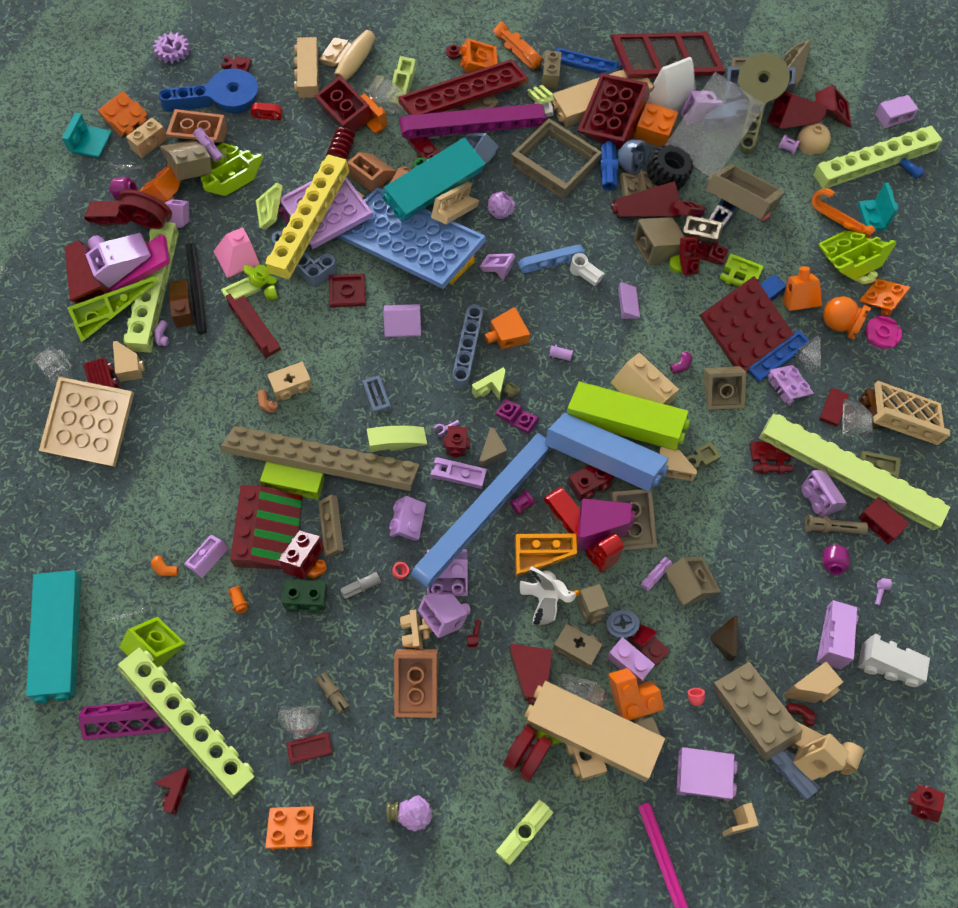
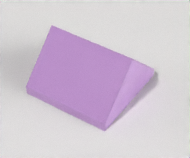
(402, 320)

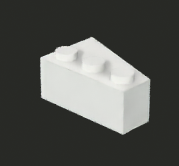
(893, 662)

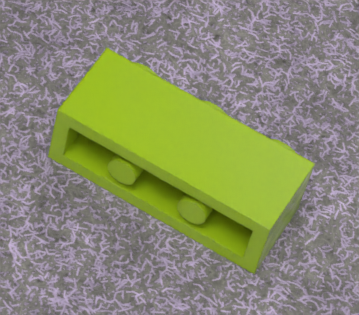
(293, 480)

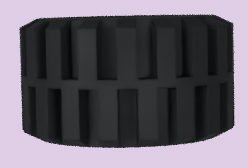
(670, 165)

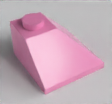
(235, 252)

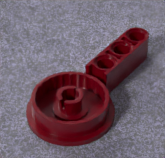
(133, 207)

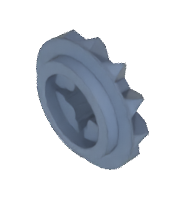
(629, 618)

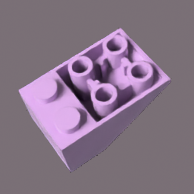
(117, 258)

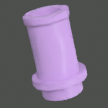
(560, 353)

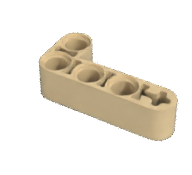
(855, 751)

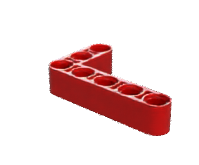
(564, 508)

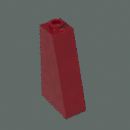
(648, 203)
(81, 280)

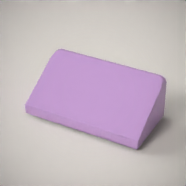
(628, 301)
(206, 556)

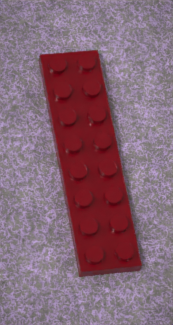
(464, 89)

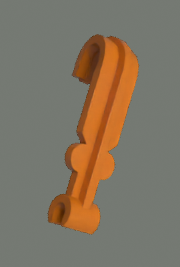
(518, 46)
(837, 215)

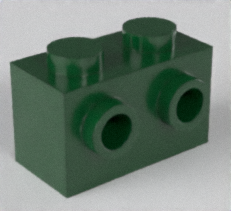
(304, 595)

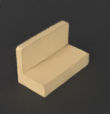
(745, 819)

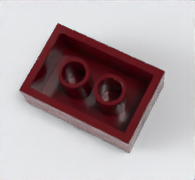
(344, 105)

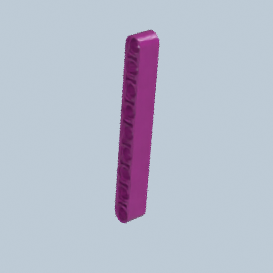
(472, 121)

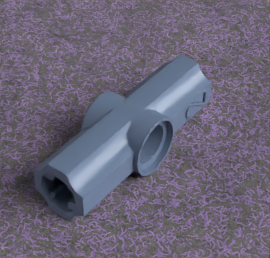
(791, 773)

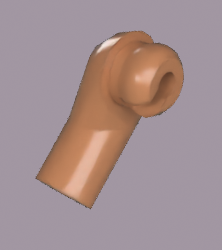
(264, 404)

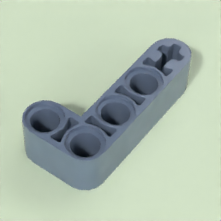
(318, 267)

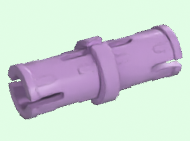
(208, 143)

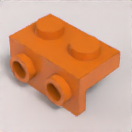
(379, 121)

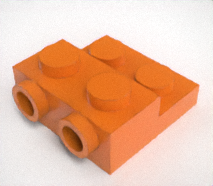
(477, 55)
(123, 114)

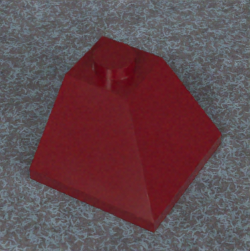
(836, 104)

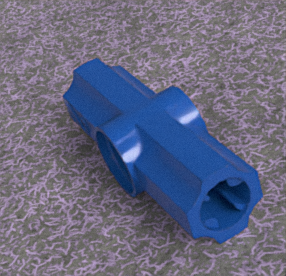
(608, 166)

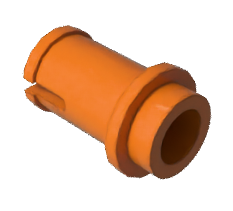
(238, 600)

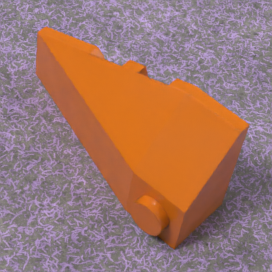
(163, 185)

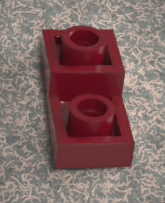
(712, 253)
(688, 258)

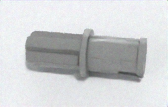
(360, 585)

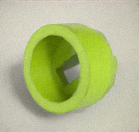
(271, 293)

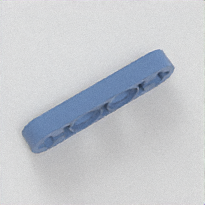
(550, 258)

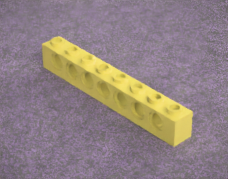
(307, 217)

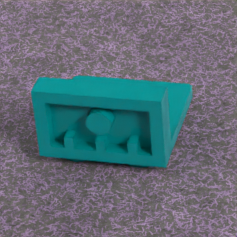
(85, 139)
(879, 211)

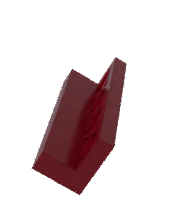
(253, 325)

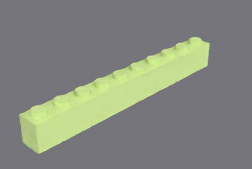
(854, 472)

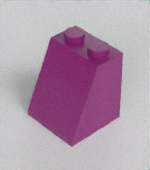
(601, 519)

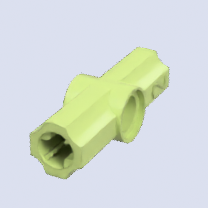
(514, 842)

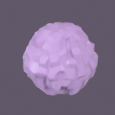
(500, 205)
(415, 813)

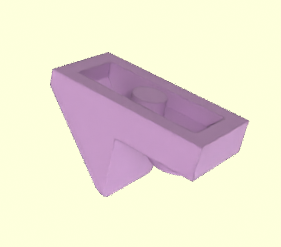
(498, 263)

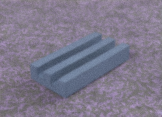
(380, 407)

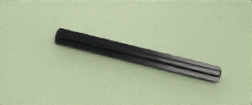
(196, 289)

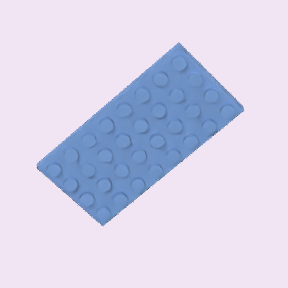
(416, 245)

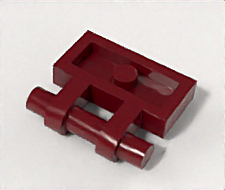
(766, 452)

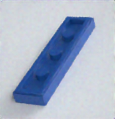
(586, 62)
(778, 356)

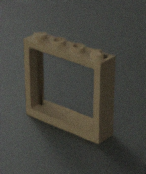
(544, 177)
(745, 190)

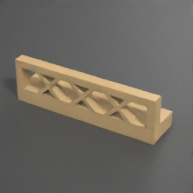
(454, 204)

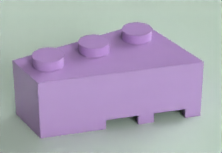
(838, 635)

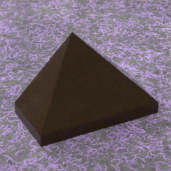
(726, 638)

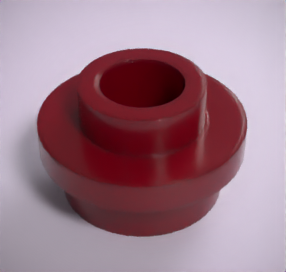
(453, 51)

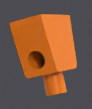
(802, 291)
(508, 330)

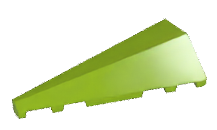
(96, 312)

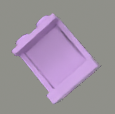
(706, 774)

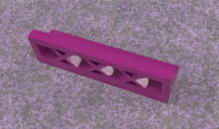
(119, 713)

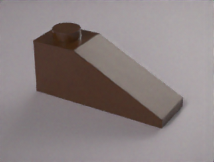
(181, 303)

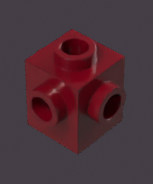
(456, 441)
(927, 803)

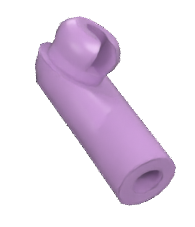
(159, 334)

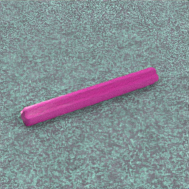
(662, 856)

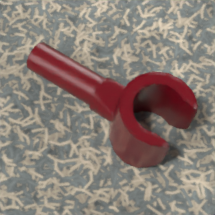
(472, 640)

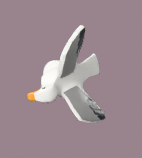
(548, 592)

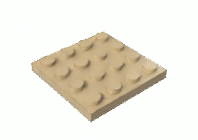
(86, 421)

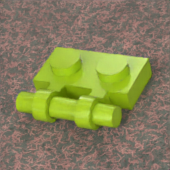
(742, 268)

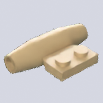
(347, 55)

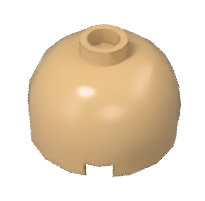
(814, 139)

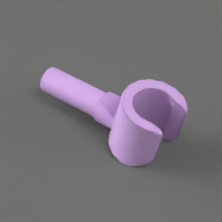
(445, 428)
(883, 584)

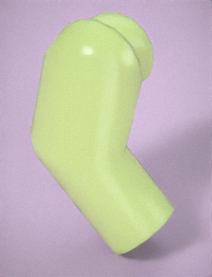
(868, 278)

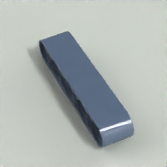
(467, 339)

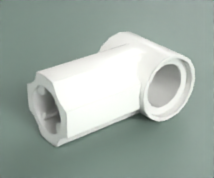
(585, 269)

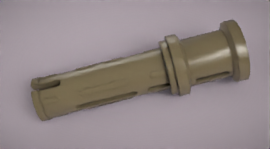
(826, 525)

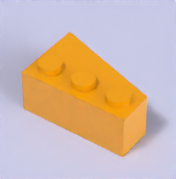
(542, 550)

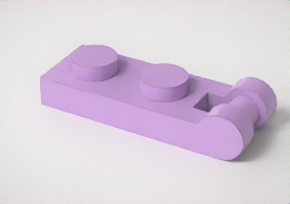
(458, 473)

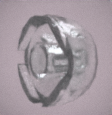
(299, 719)

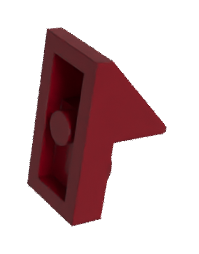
(648, 644)
(176, 784)

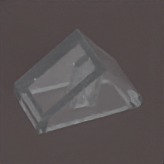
(810, 355)

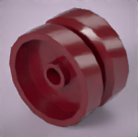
(524, 751)

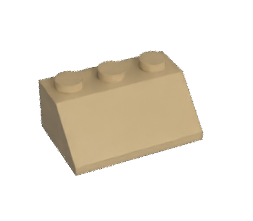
(644, 381)

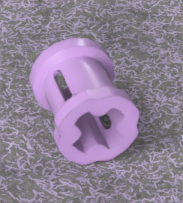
(789, 144)

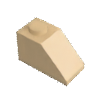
(127, 363)
(678, 465)

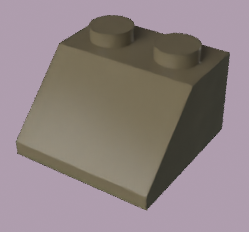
(724, 387)
(692, 580)

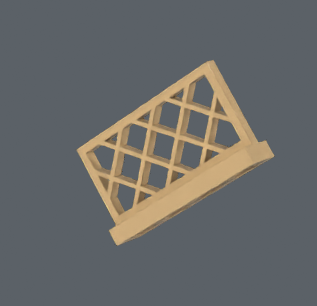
(907, 422)

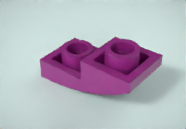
(515, 416)

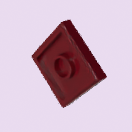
(347, 290)

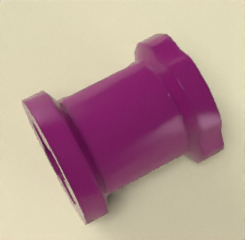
(522, 502)

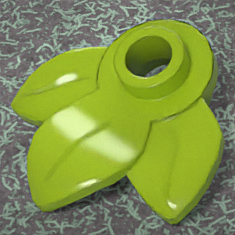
(259, 275)

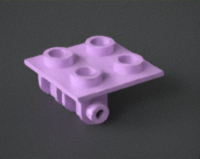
(790, 382)

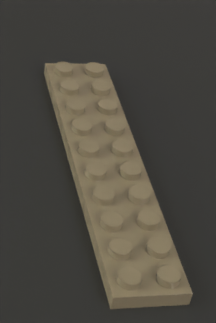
(321, 458)

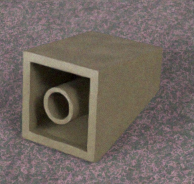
(657, 239)

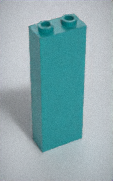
(431, 179)
(54, 636)

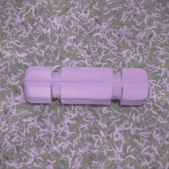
(656, 574)

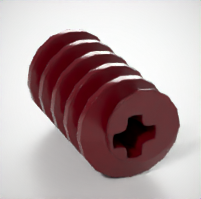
(341, 143)

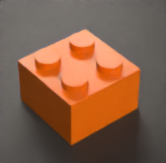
(656, 124)

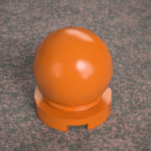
(844, 315)

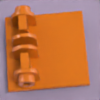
(884, 295)
(290, 828)

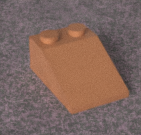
(416, 683)

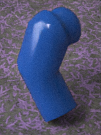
(915, 171)

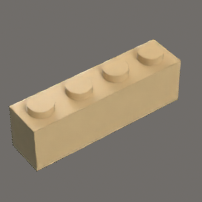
(306, 66)

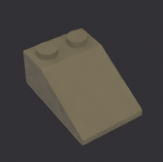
(187, 159)
(643, 529)

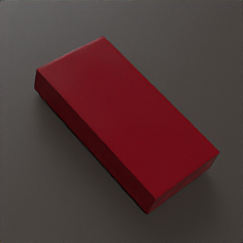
(833, 407)
(309, 748)

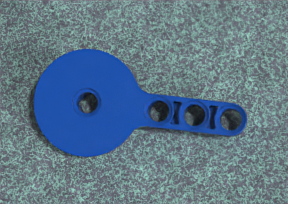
(229, 89)

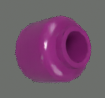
(119, 184)
(836, 559)

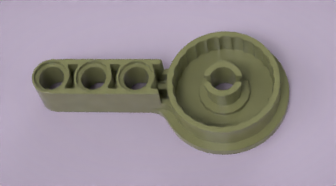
(777, 77)

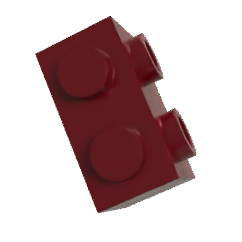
(589, 481)
(301, 554)

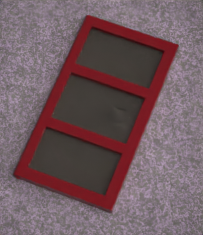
(647, 53)

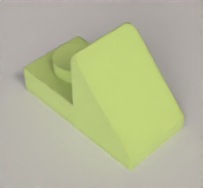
(492, 382)

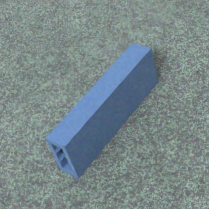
(607, 452)

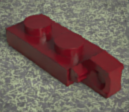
(689, 208)

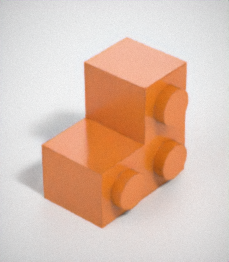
(634, 699)

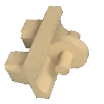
(415, 639)

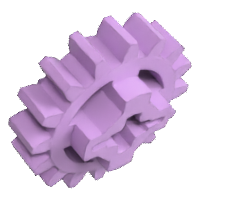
(171, 47)

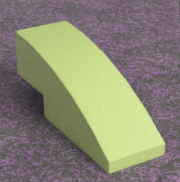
(405, 73)
(396, 437)

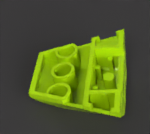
(231, 171)
(856, 254)

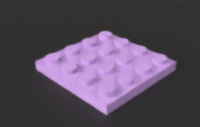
(343, 214)

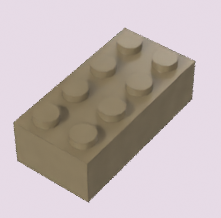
(757, 711)

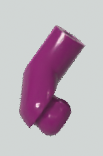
(684, 364)

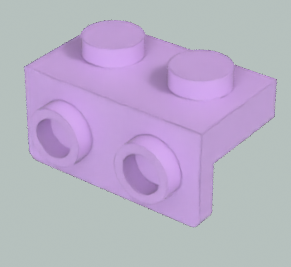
(407, 518)

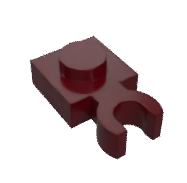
(237, 63)

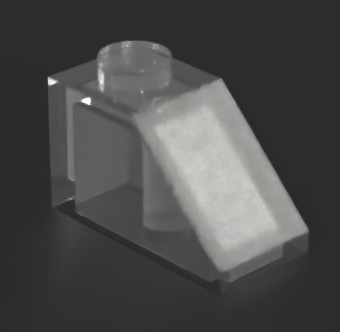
(856, 419)

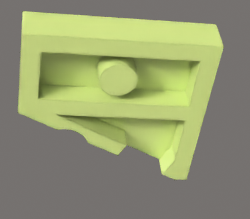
(268, 206)

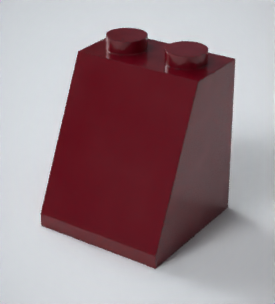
(794, 111)

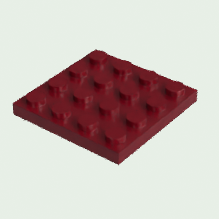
(746, 324)

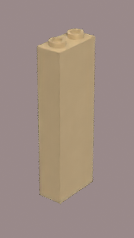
(572, 102)
(594, 731)

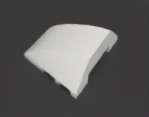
(673, 85)

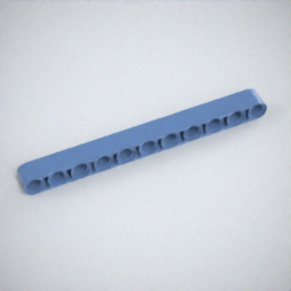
(480, 512)

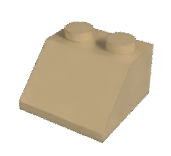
(816, 686)

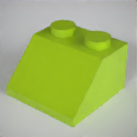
(153, 637)

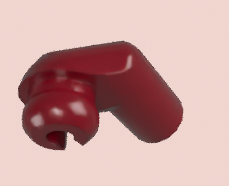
(803, 710)

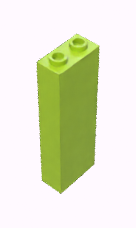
(629, 415)

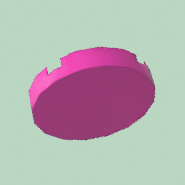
(883, 332)

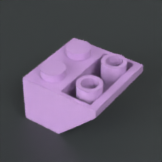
(822, 493)
(453, 579)

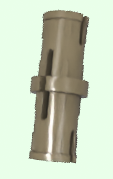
(332, 692)

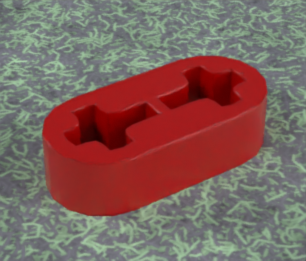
(266, 111)

